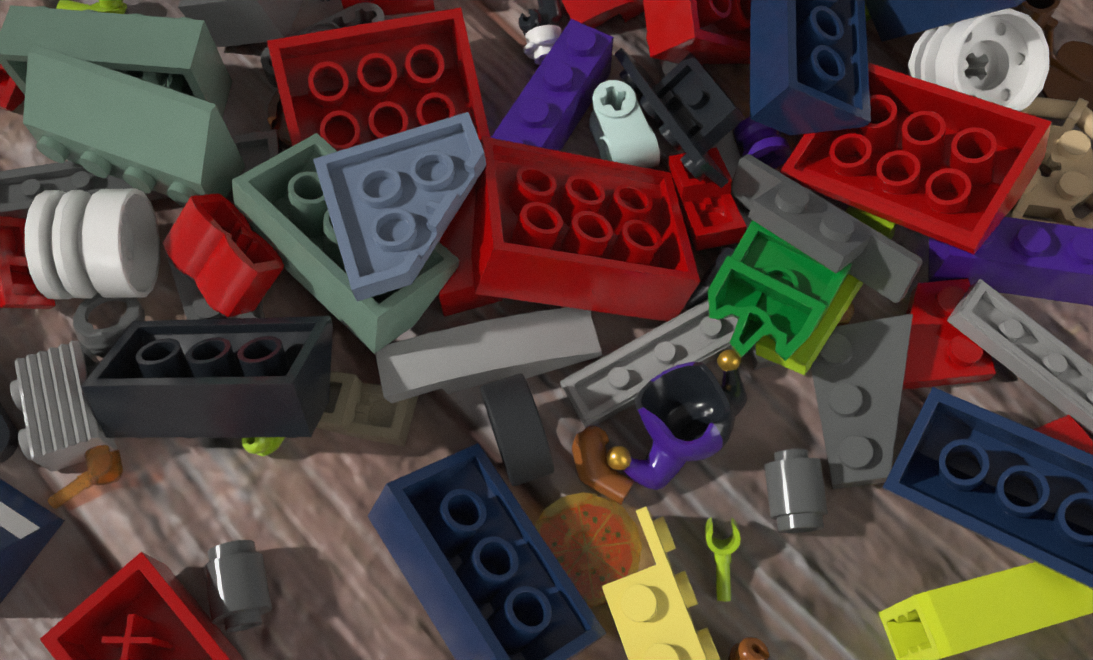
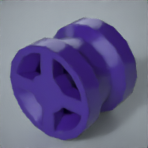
(762, 142)

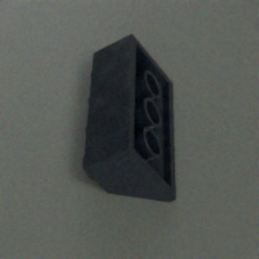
(215, 378)

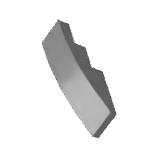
(487, 352)

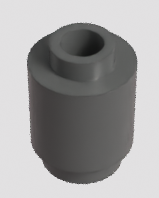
(796, 491)
(237, 585)

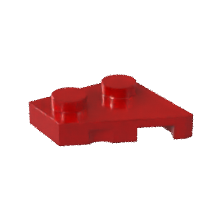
(937, 349)

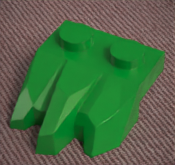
(772, 292)

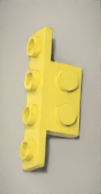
(654, 605)

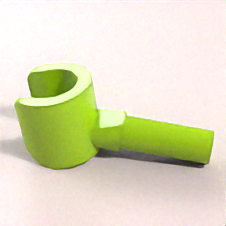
(722, 557)

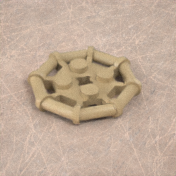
(1071, 164)

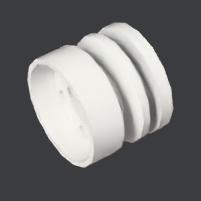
(987, 57)
(92, 244)

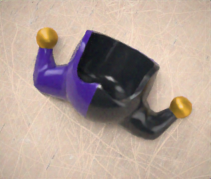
(685, 418)

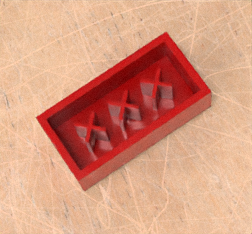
(139, 617)

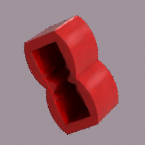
(222, 254)

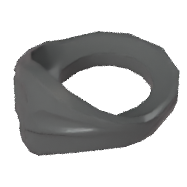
(102, 340)

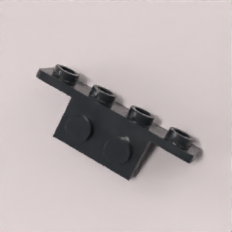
(692, 109)

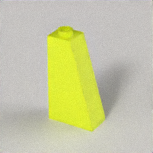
(982, 611)

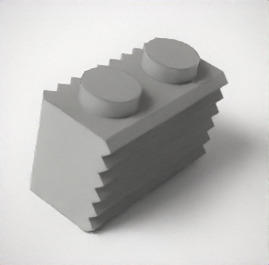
(55, 406)

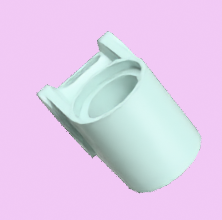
(622, 127)

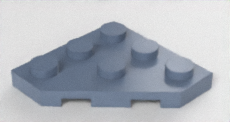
(398, 199)

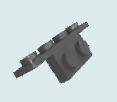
(823, 229)

